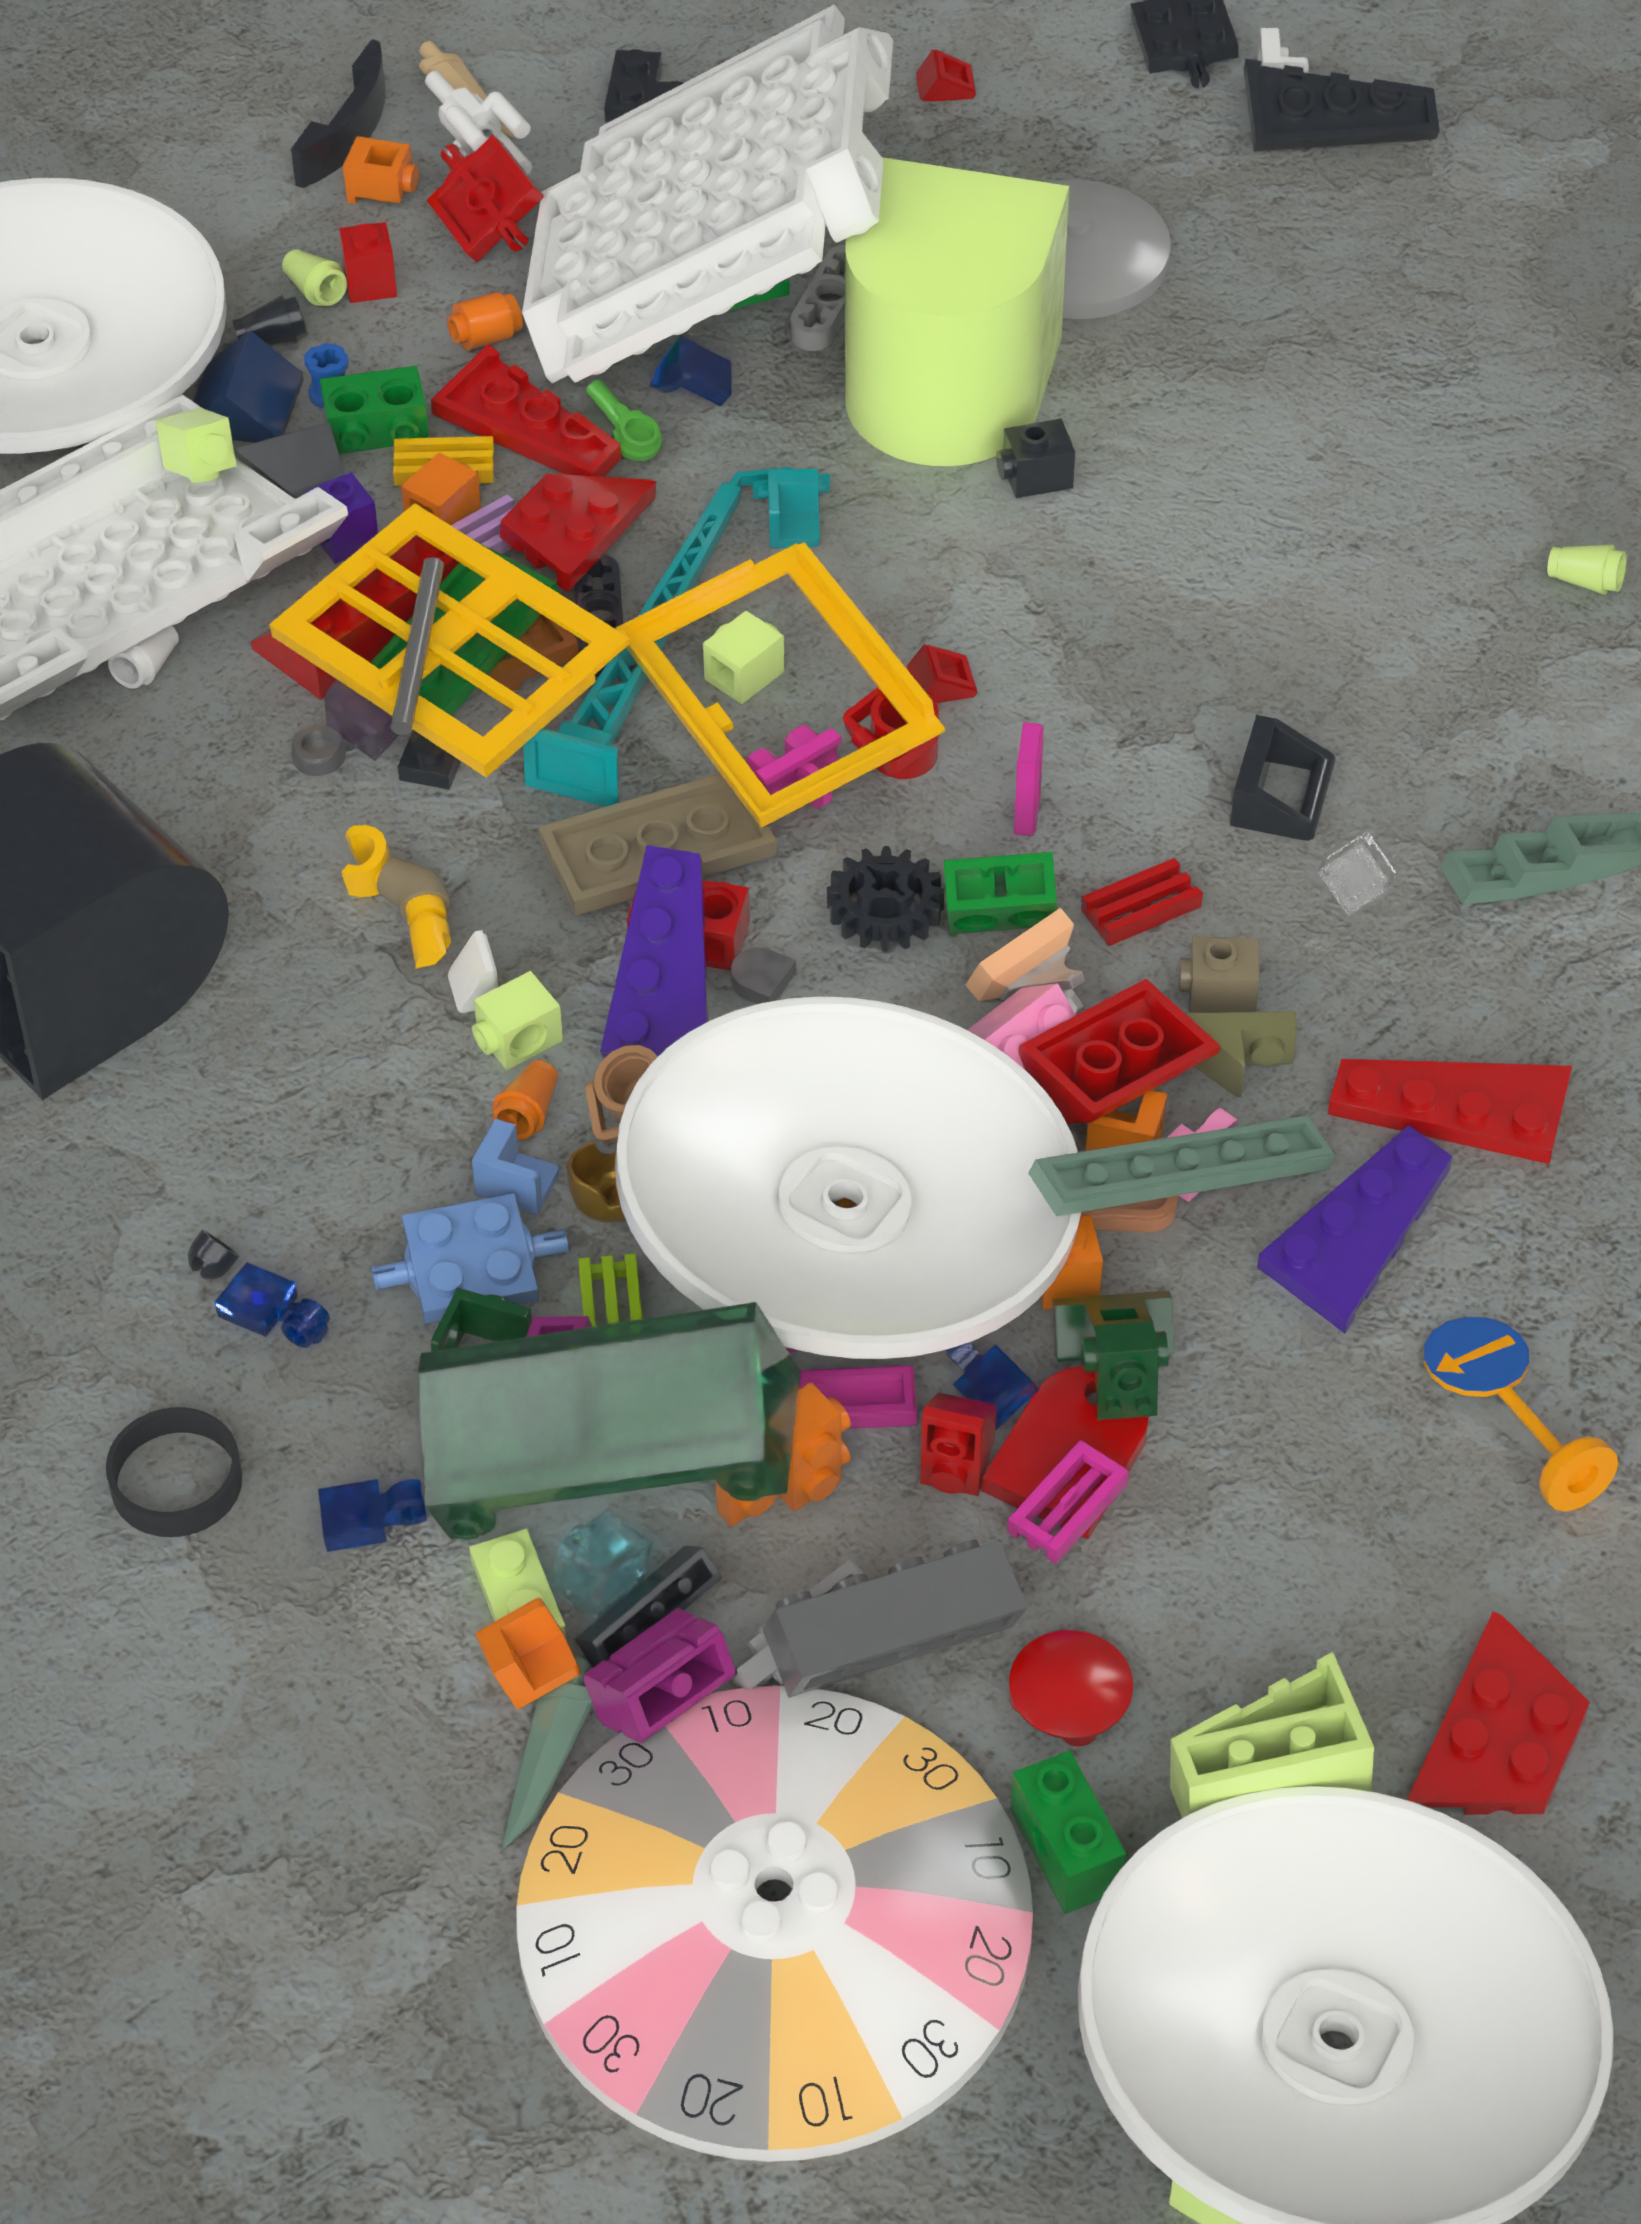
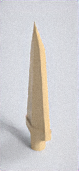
(453, 70)

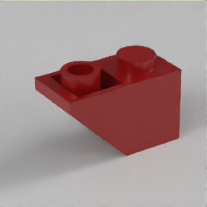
(956, 1443)

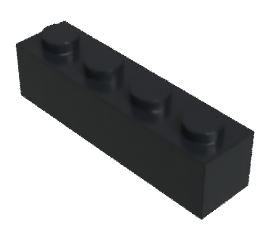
(669, 1587)

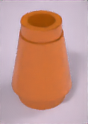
(527, 1099)

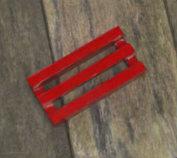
(1136, 895)

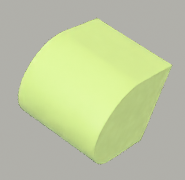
(953, 311)

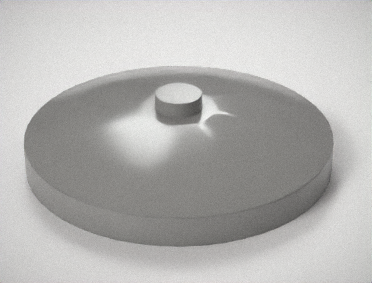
(1113, 250)

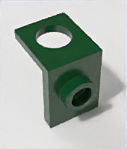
(480, 1316)

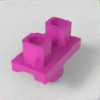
(804, 755)

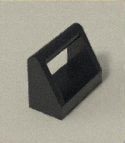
(1261, 812)

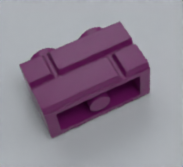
(659, 1675)

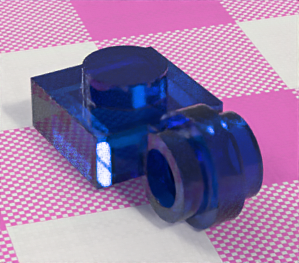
(262, 1298)

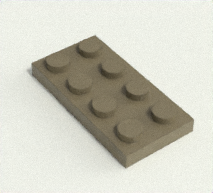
(603, 850)

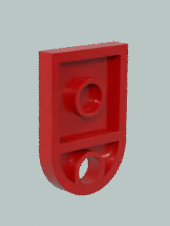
(1048, 1431)

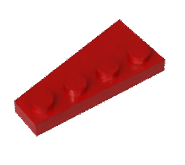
(503, 404)
(1465, 1103)

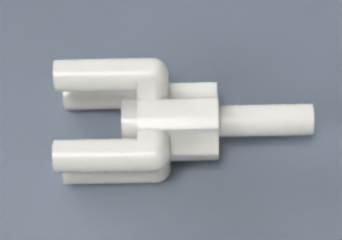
(475, 120)

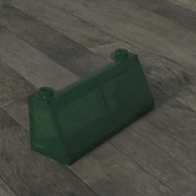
(606, 1414)

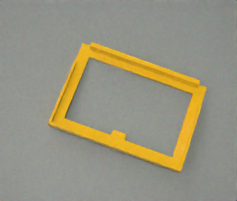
(711, 723)

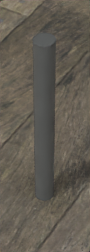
(417, 646)

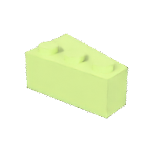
(1290, 1738)

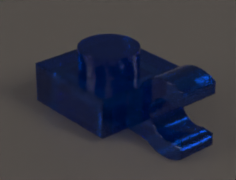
(991, 1379)
(359, 1512)

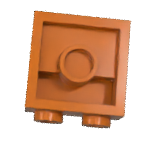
(815, 1458)

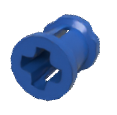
(324, 362)

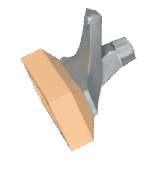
(1030, 961)

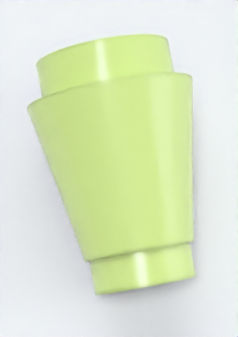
(316, 277)
(1590, 567)

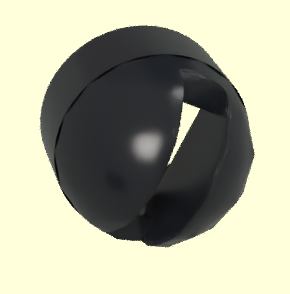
(210, 1256)

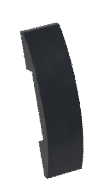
(325, 147)

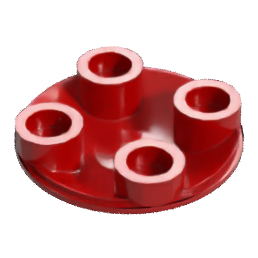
(1071, 1685)

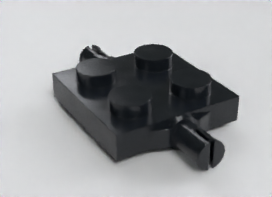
(1184, 35)

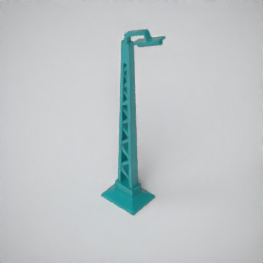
(581, 759)

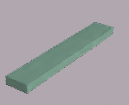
(1180, 1165)

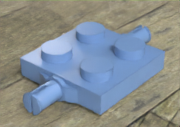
(472, 1248)

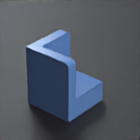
(504, 1171)

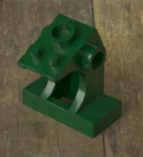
(1121, 1342)

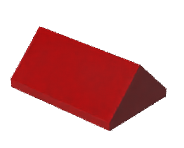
(1115, 1052)

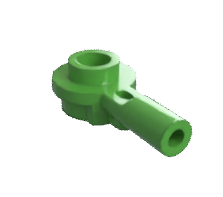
(633, 430)

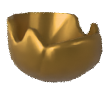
(593, 1184)

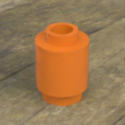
(484, 320)

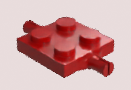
(484, 198)

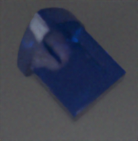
(695, 370)

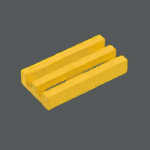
(414, 453)

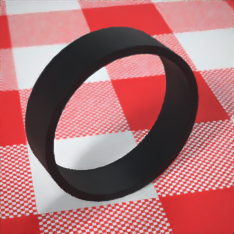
(167, 1422)

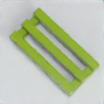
(608, 1272)

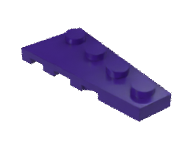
(663, 958)
(1347, 1238)

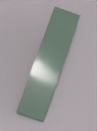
(1536, 863)

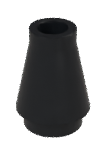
(274, 322)

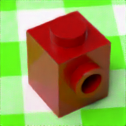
(368, 262)

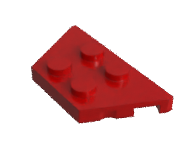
(574, 520)
(1502, 1731)

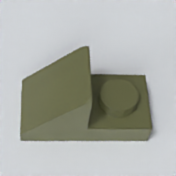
(1246, 1040)

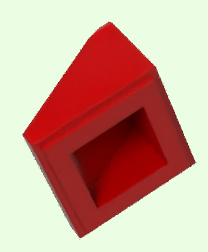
(944, 78)
(943, 674)

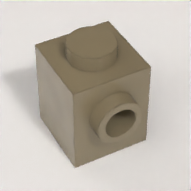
(1221, 974)

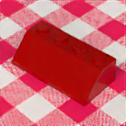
(350, 625)

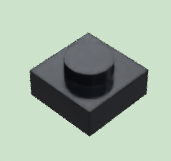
(427, 763)

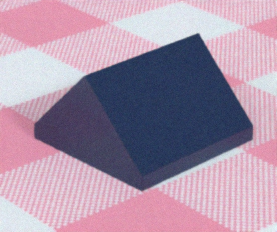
(251, 388)

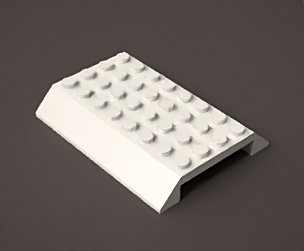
(123, 548)

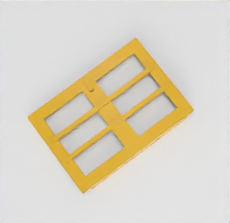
(461, 622)

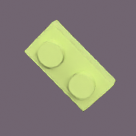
(512, 1575)

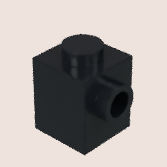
(1037, 458)

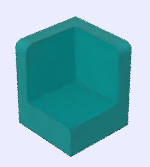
(793, 507)

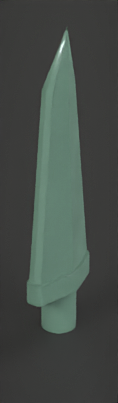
(551, 1737)

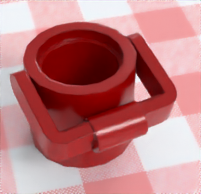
(884, 721)

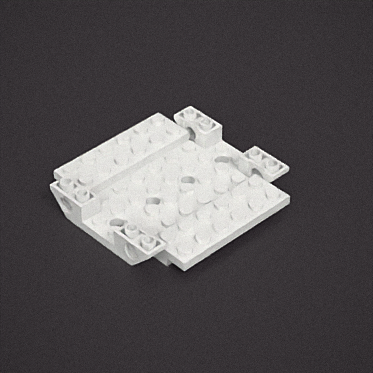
(708, 196)

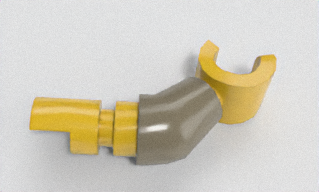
(411, 887)

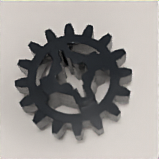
(885, 898)

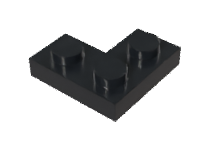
(634, 82)

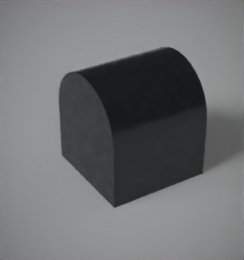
(97, 918)

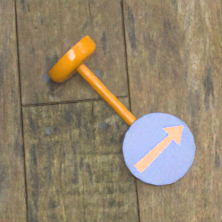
(1491, 1358)

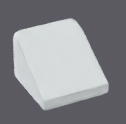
(473, 972)

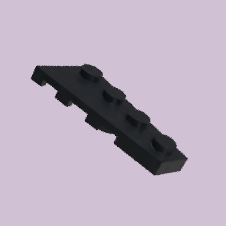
(1320, 111)

